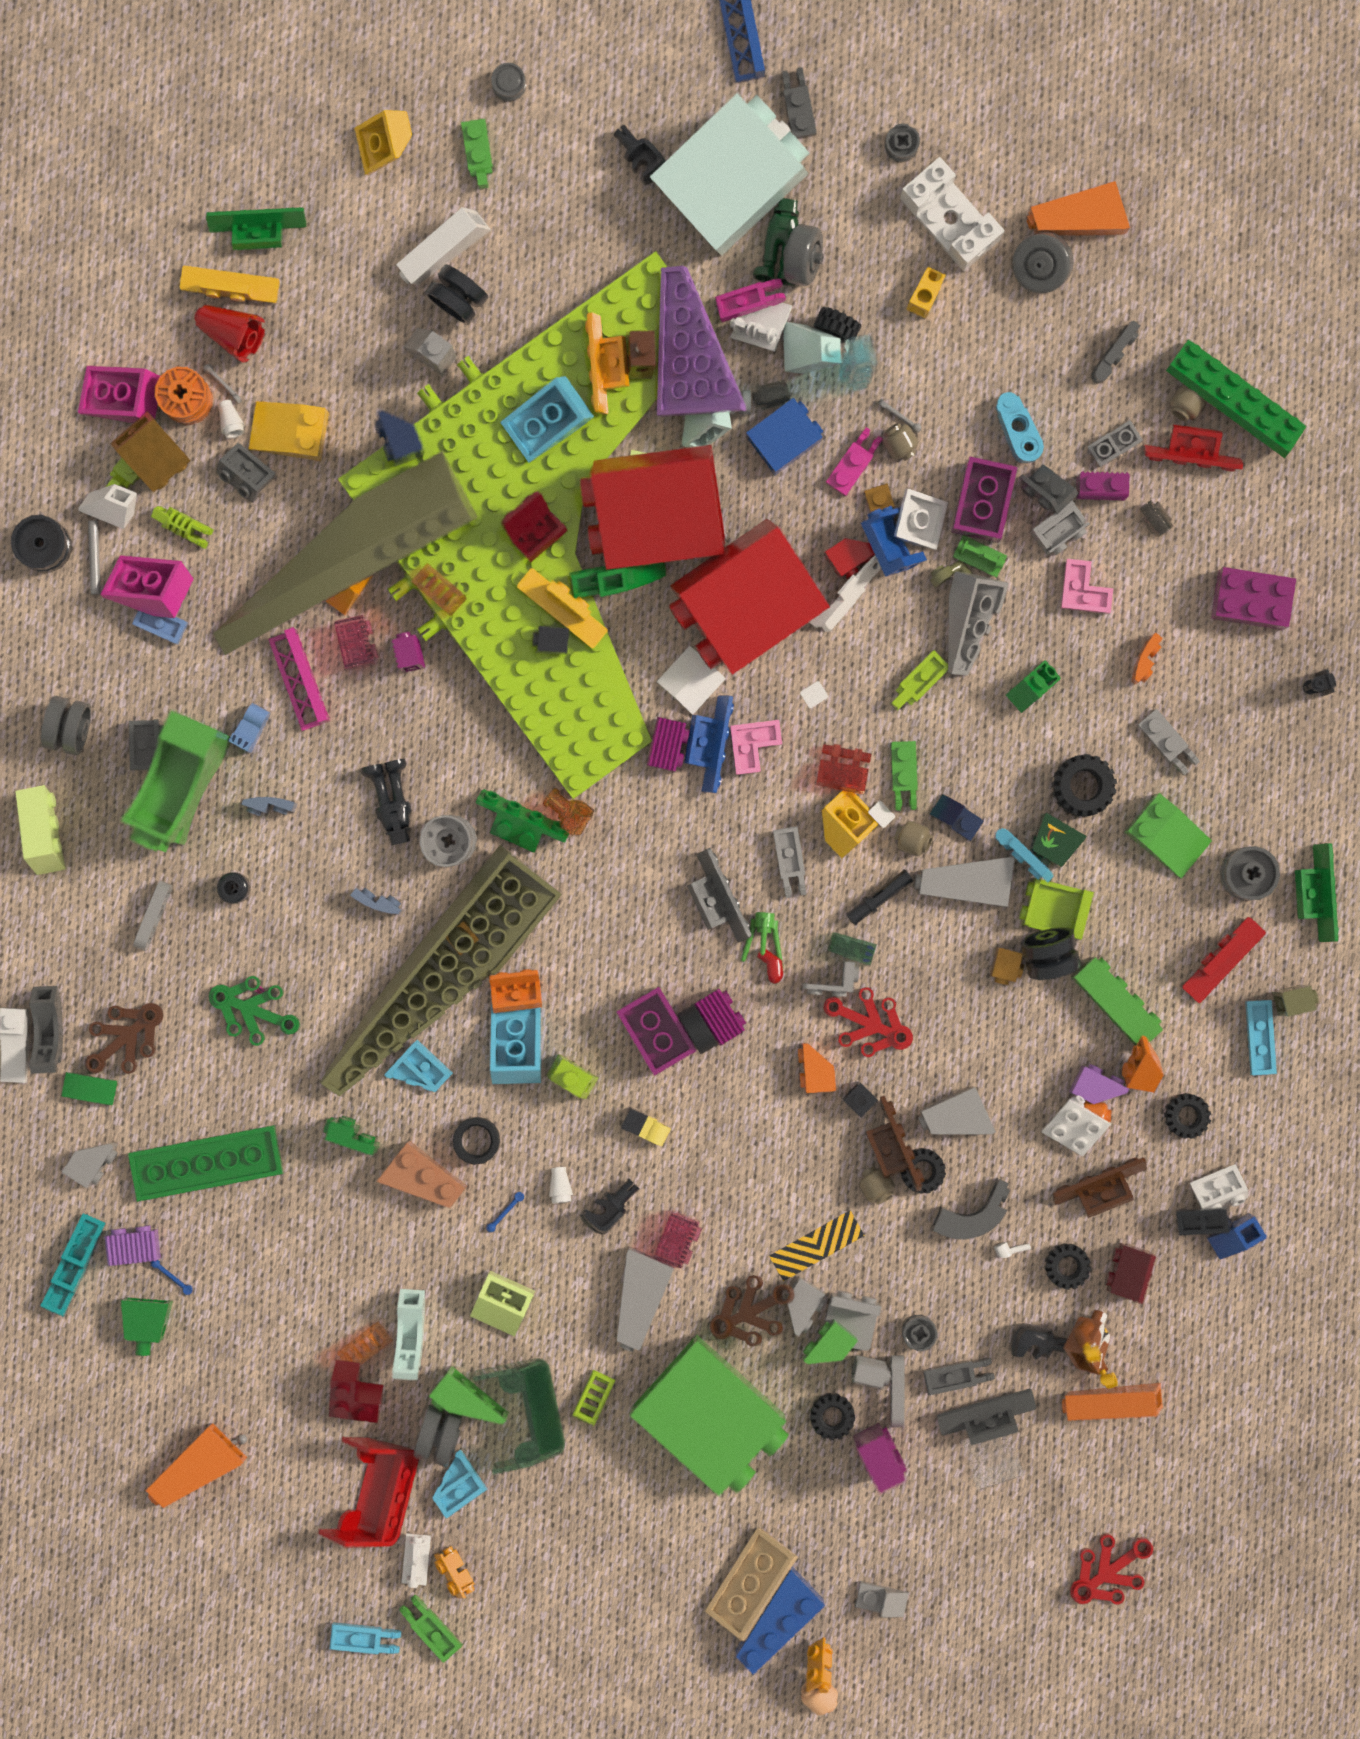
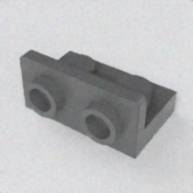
(244, 472)
(1049, 489)

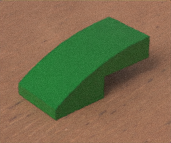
(89, 1088)

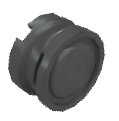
(508, 82)
(902, 143)
(919, 1332)

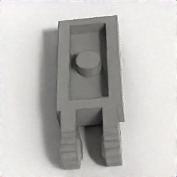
(1167, 740)
(790, 858)

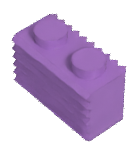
(132, 1247)

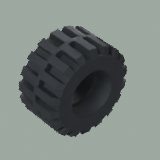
(1105, 782)

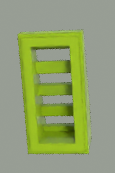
(584, 1417)

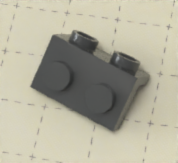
(143, 742)

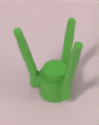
(764, 923)

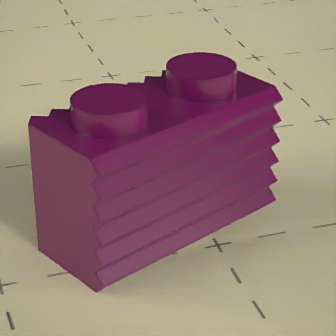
(1102, 486)
(408, 652)
(667, 744)
(720, 1017)

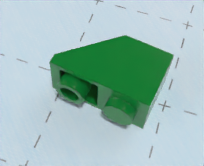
(1033, 686)

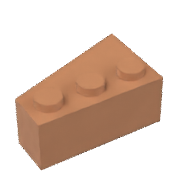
(422, 1176)

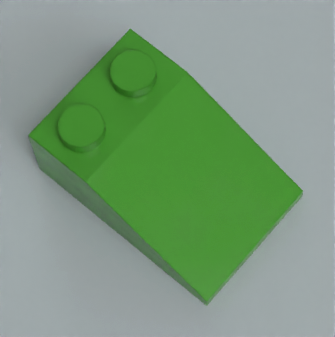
(1168, 835)
(463, 1397)

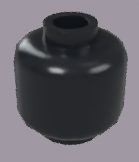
(225, 890)

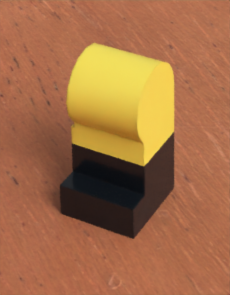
(645, 1127)

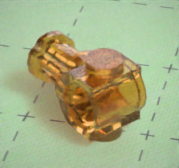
(572, 814)

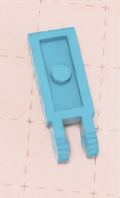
(1022, 854)
(362, 1638)

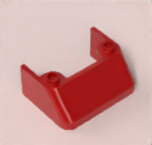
(381, 1498)

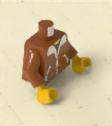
(1089, 1345)

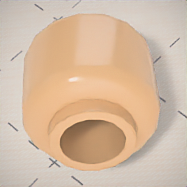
(819, 1702)

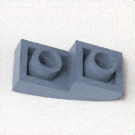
(263, 804)
(383, 904)

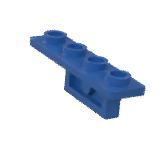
(708, 741)

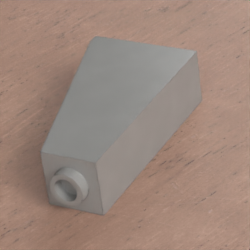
(972, 882)
(641, 1294)

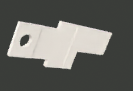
(848, 595)

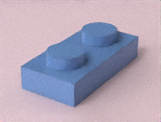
(167, 628)

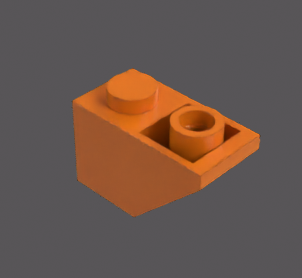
(1143, 1067)
(818, 1072)

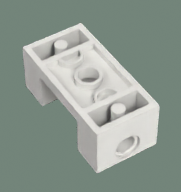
(933, 196)

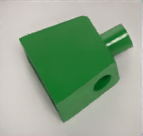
(144, 1321)

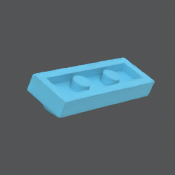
(1261, 1037)

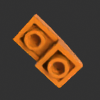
(1143, 665)

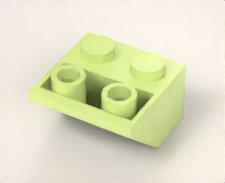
(502, 1303)

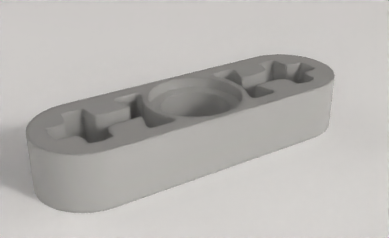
(153, 915)
(897, 1390)

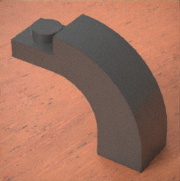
(48, 1029)
(977, 1223)

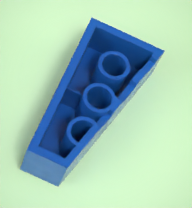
(783, 1618)

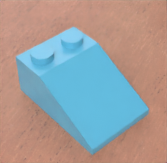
(547, 418)
(516, 1047)

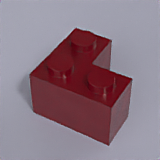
(353, 1398)

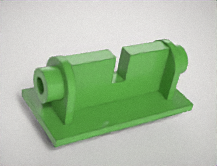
(979, 556)

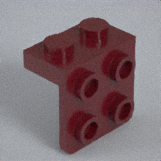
(532, 526)

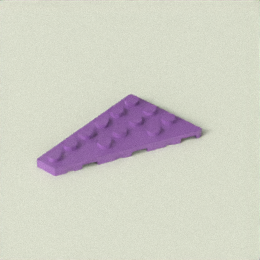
(690, 360)

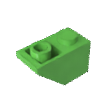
(831, 1345)

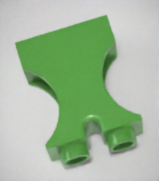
(176, 781)

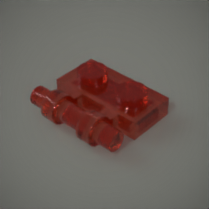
(840, 775)

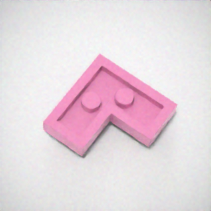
(1078, 593)
(747, 740)

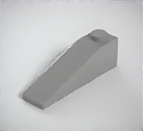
(971, 607)

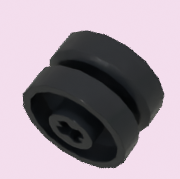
(456, 294)
(44, 558)
(1051, 953)

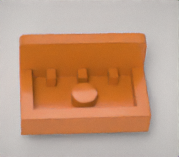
(515, 991)

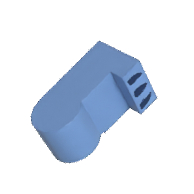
(250, 728)

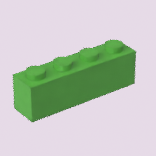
(1116, 1001)

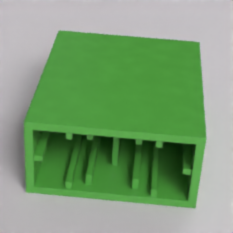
(710, 1417)

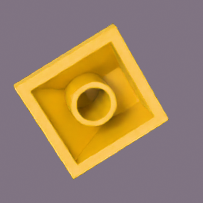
(382, 139)
(846, 822)

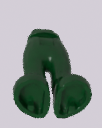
(778, 233)

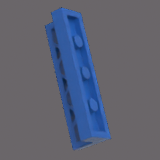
(751, 37)

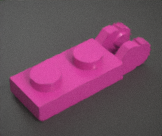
(748, 299)
(852, 464)

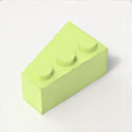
(39, 830)

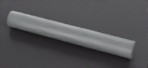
(94, 557)

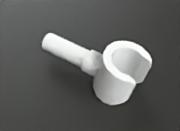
(1004, 1251)

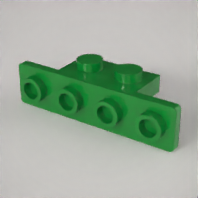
(256, 227)
(518, 823)
(1317, 893)

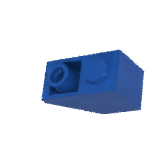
(1242, 1236)

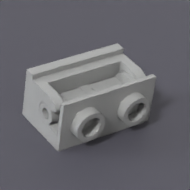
(1059, 529)

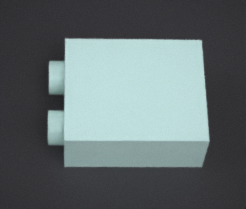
(732, 171)

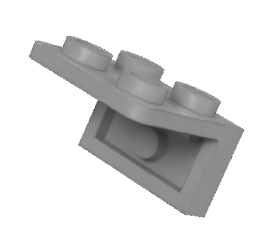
(849, 975)
(855, 1315)

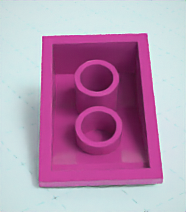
(118, 393)
(148, 585)

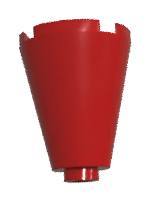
(232, 330)

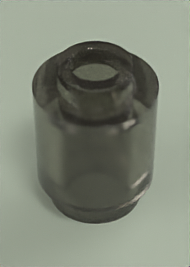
(771, 395)
(1155, 518)

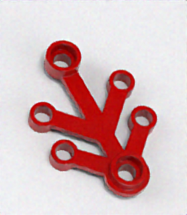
(872, 1024)
(1108, 1572)

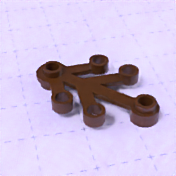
(127, 1036)
(748, 1311)

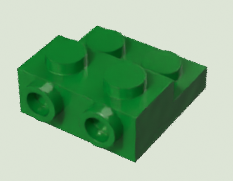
(345, 1131)

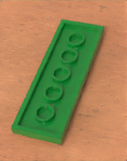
(1236, 398)
(205, 1163)

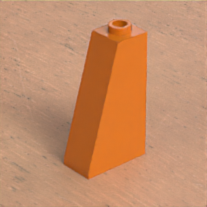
(1082, 213)
(1116, 1402)
(198, 1465)

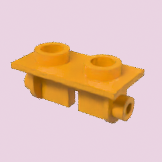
(447, 1565)
(819, 1657)

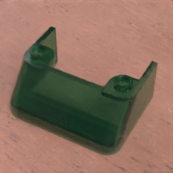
(536, 1383)

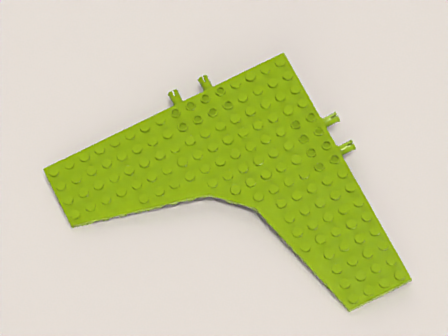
(571, 704)

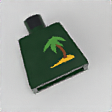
(1055, 841)

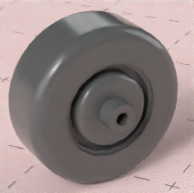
(803, 255)
(1042, 262)

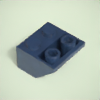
(400, 437)

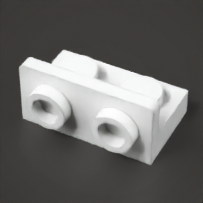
(1220, 1189)

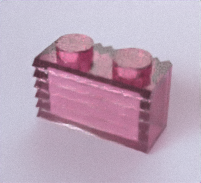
(355, 642)
(677, 1239)

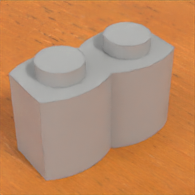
(870, 1372)

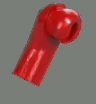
(774, 966)

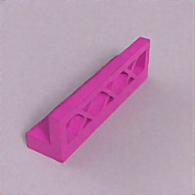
(305, 673)

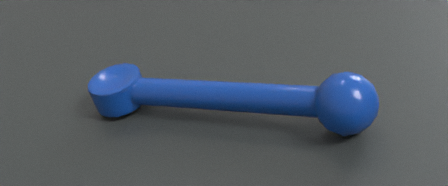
(491, 1227)
(187, 1289)

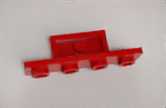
(1194, 446)
(1219, 963)

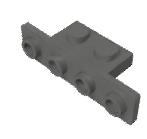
(715, 898)
(988, 1418)

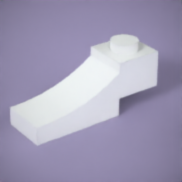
(14, 1044)

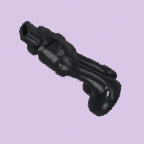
(396, 813)

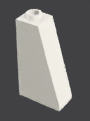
(443, 245)

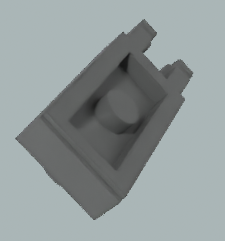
(798, 106)
(1114, 353)
(956, 1376)

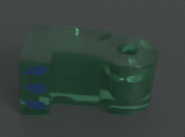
(852, 948)

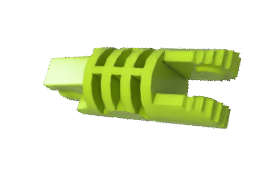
(182, 525)

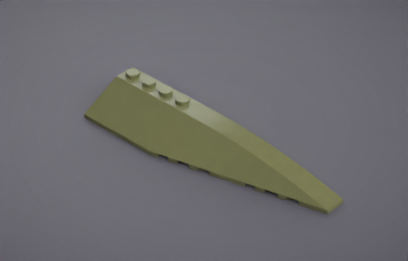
(357, 544)
(501, 910)

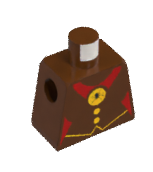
(640, 353)

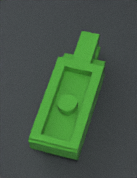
(477, 150)

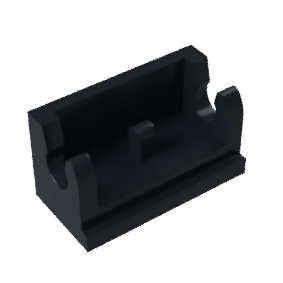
(1204, 1221)

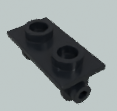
(1323, 682)

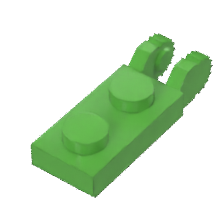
(904, 772)
(432, 1630)

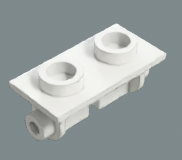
(416, 1560)

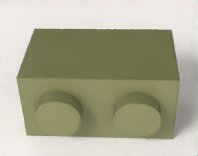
(1295, 1000)

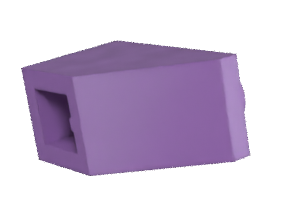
(1096, 1087)

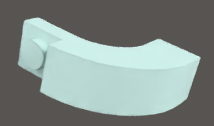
(409, 1334)

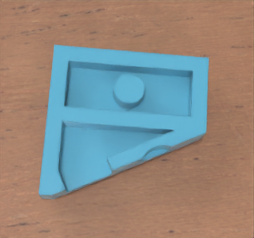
(420, 1068)
(459, 1486)

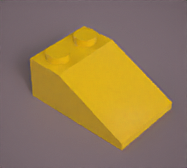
(289, 429)

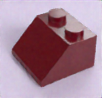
(1130, 1272)

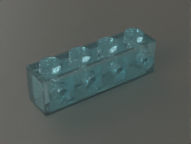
(858, 363)

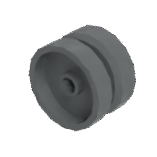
(66, 725)
(1264, 873)
(436, 1435)

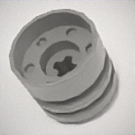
(436, 848)

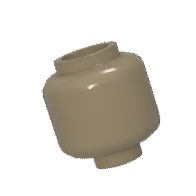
(1186, 404)
(900, 441)
(913, 838)
(875, 1186)

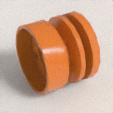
(194, 404)

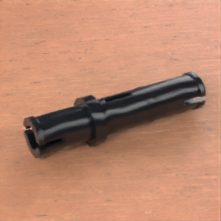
(879, 897)

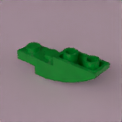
(614, 581)

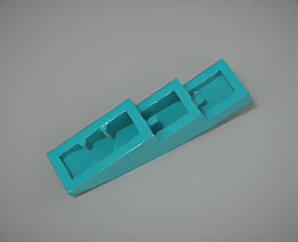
(73, 1265)

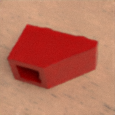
(848, 556)

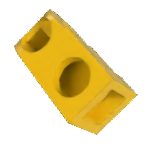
(926, 292)

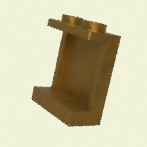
(150, 452)

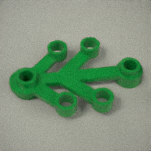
(250, 1008)

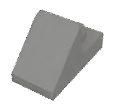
(881, 1599)

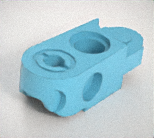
(1012, 409)

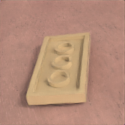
(751, 1584)

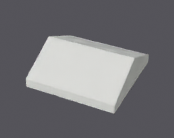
(920, 519)
(691, 680)

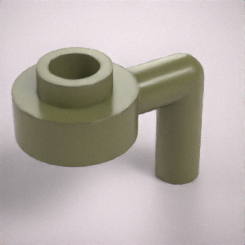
(943, 574)

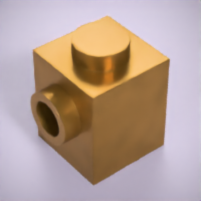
(1006, 966)

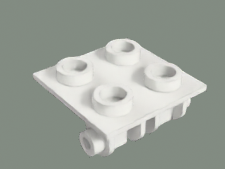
(761, 327)
(1076, 1126)

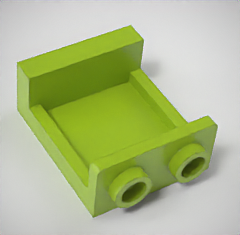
(1055, 907)

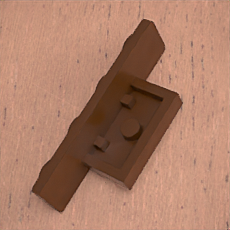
(890, 1148)
(1104, 1190)

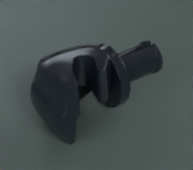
(641, 153)
(613, 1206)
(1027, 1335)

